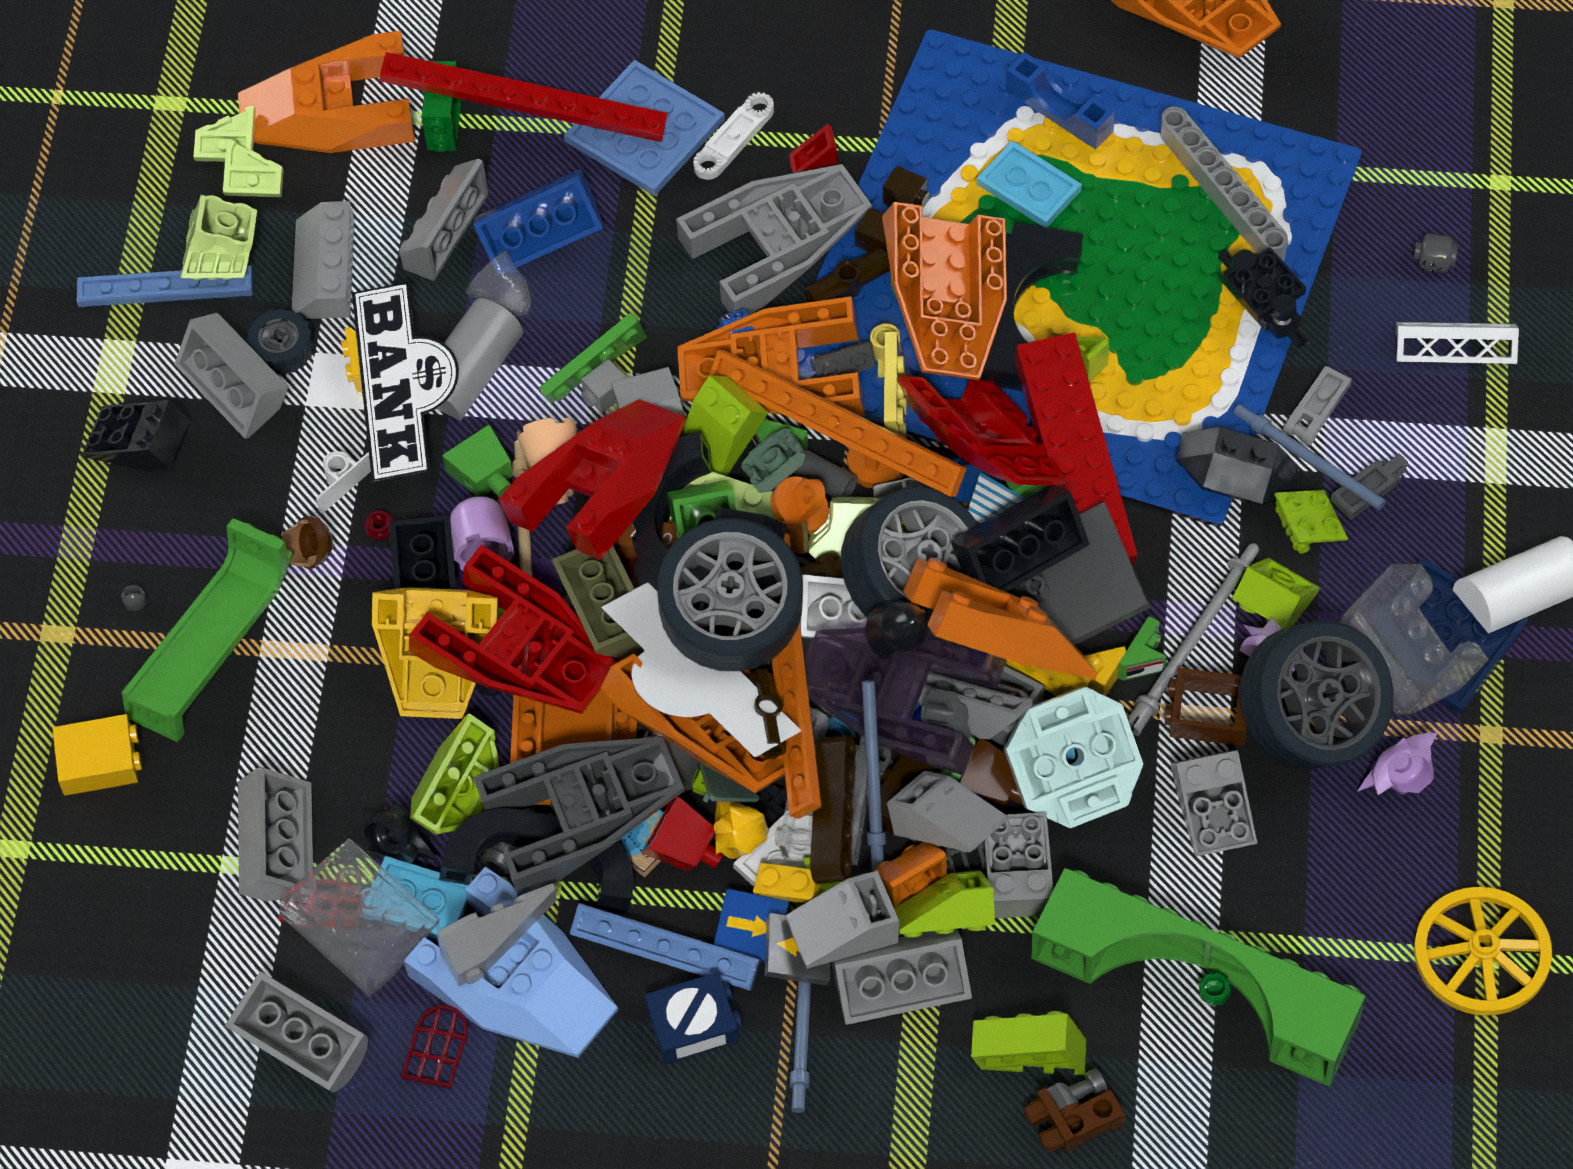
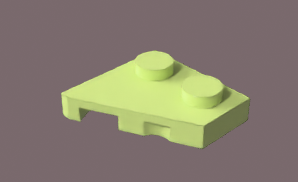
(250, 174)

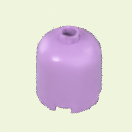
(477, 523)

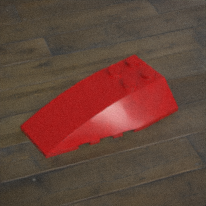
(984, 431)

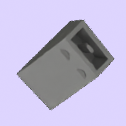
(1214, 802)
(943, 813)
(1020, 865)
(845, 921)

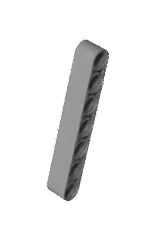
(1219, 173)

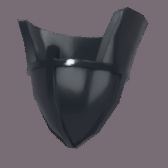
(896, 627)

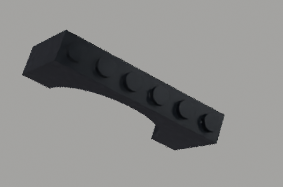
(1030, 257)
(686, 464)

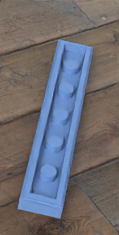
(157, 288)
(664, 946)

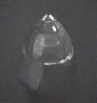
(502, 284)

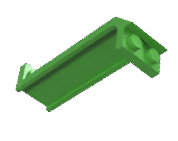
(208, 630)

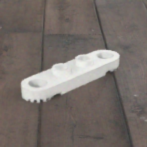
(733, 136)

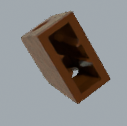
(990, 775)

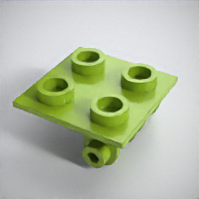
(1308, 518)

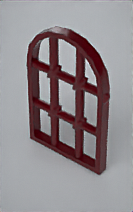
(427, 1054)

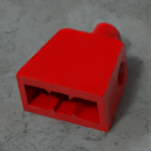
(682, 838)

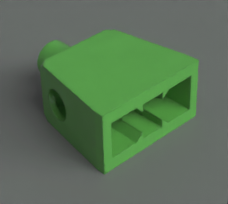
(480, 464)

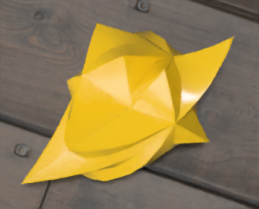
(738, 829)

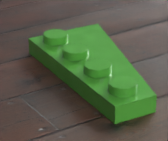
(609, 346)

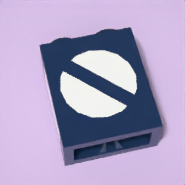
(693, 1017)

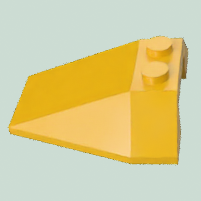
(417, 685)

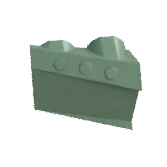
(773, 460)

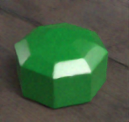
(1214, 988)

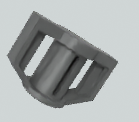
(950, 715)

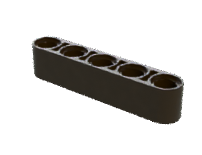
(834, 819)

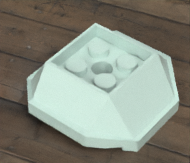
(1105, 764)

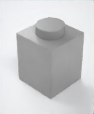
(598, 387)

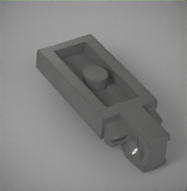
(1377, 477)

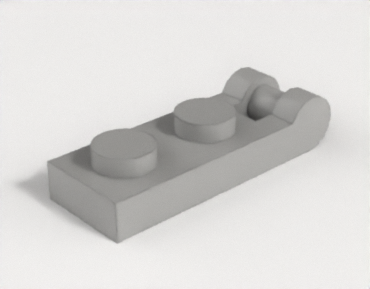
(1317, 405)

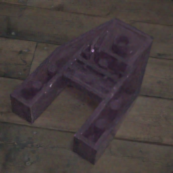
(844, 659)

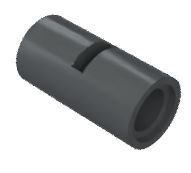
(835, 479)

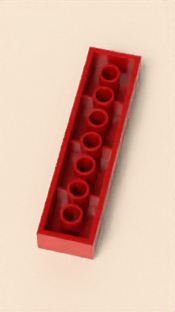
(1070, 426)

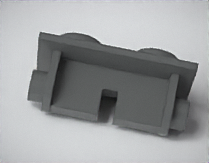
(846, 361)

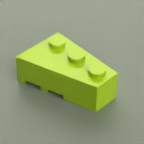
(1029, 1041)

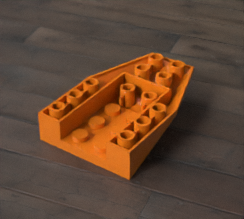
(948, 286)

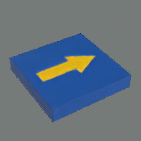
(744, 922)

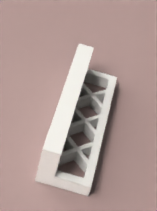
(1457, 331)

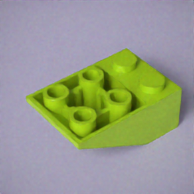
(949, 904)

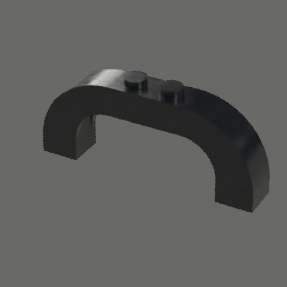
(521, 829)

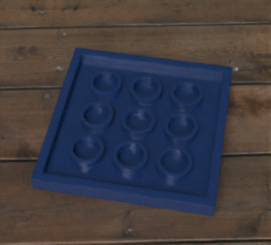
(1458, 625)

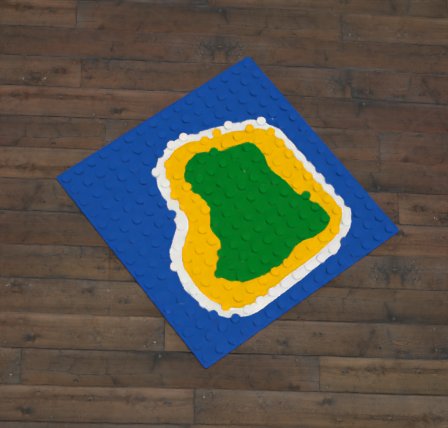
(1147, 261)

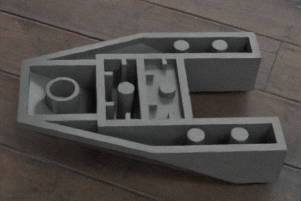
(597, 796)

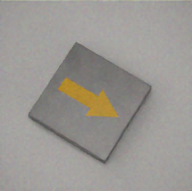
(784, 958)

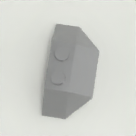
(988, 707)

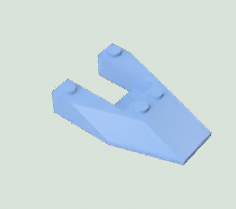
(533, 992)

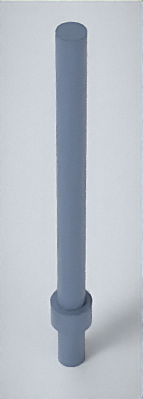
(1262, 426)
(876, 836)
(800, 1077)

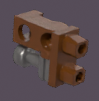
(1070, 1121)

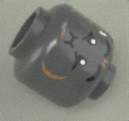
(1436, 253)

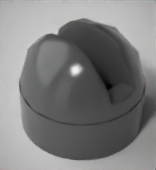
(133, 597)

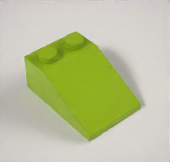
(725, 419)

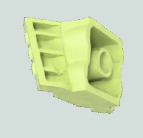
(218, 239)
(841, 516)

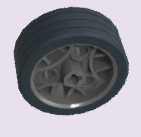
(1316, 695)

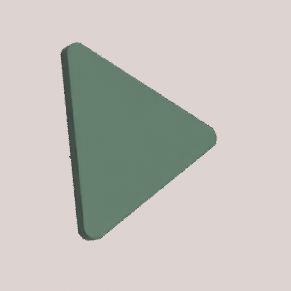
(723, 789)

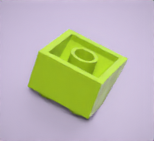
(1274, 592)

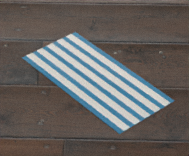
(991, 499)

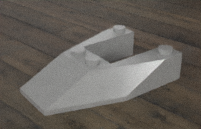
(791, 220)

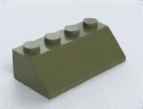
(589, 587)

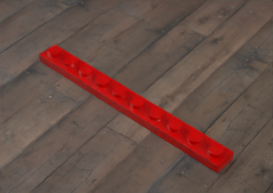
(523, 97)

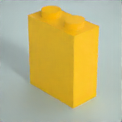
(96, 754)

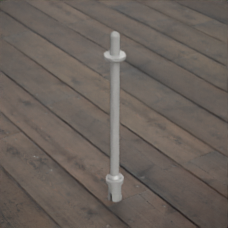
(1148, 704)

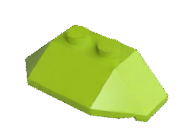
(448, 787)

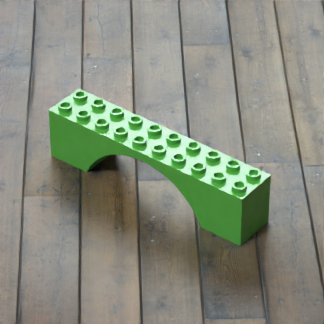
(1099, 928)

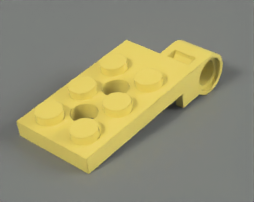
(891, 366)

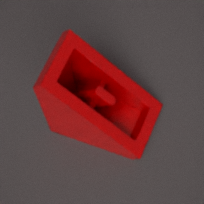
(815, 152)

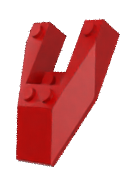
(611, 461)
(529, 652)

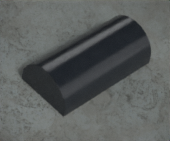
(422, 553)

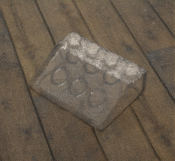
(357, 916)

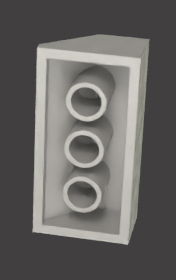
(445, 220)
(324, 261)
(230, 374)
(273, 833)
(902, 977)

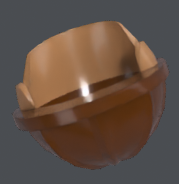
(309, 542)

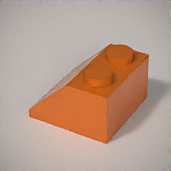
(912, 871)

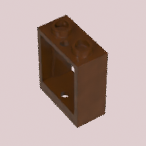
(1207, 683)

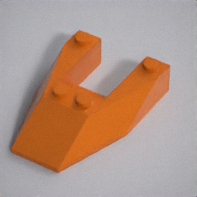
(1220, 24)
(315, 107)
(775, 348)
(992, 620)
(696, 736)

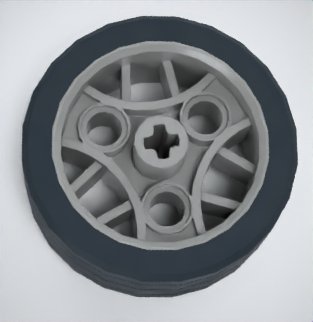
(927, 514)
(730, 594)

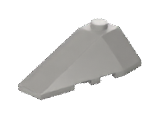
(478, 943)

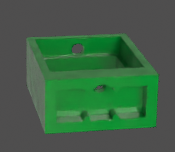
(441, 119)

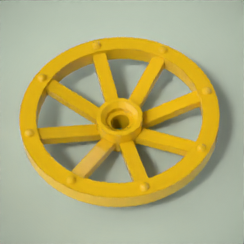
(1483, 955)

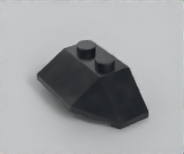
(1236, 465)

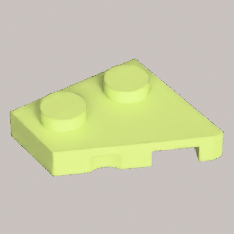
(212, 139)

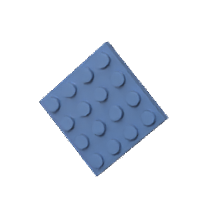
(642, 160)

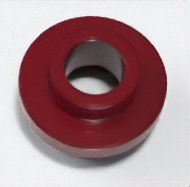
(378, 518)

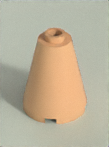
(544, 437)

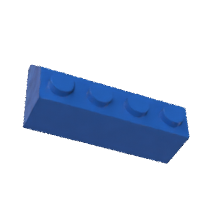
(540, 220)

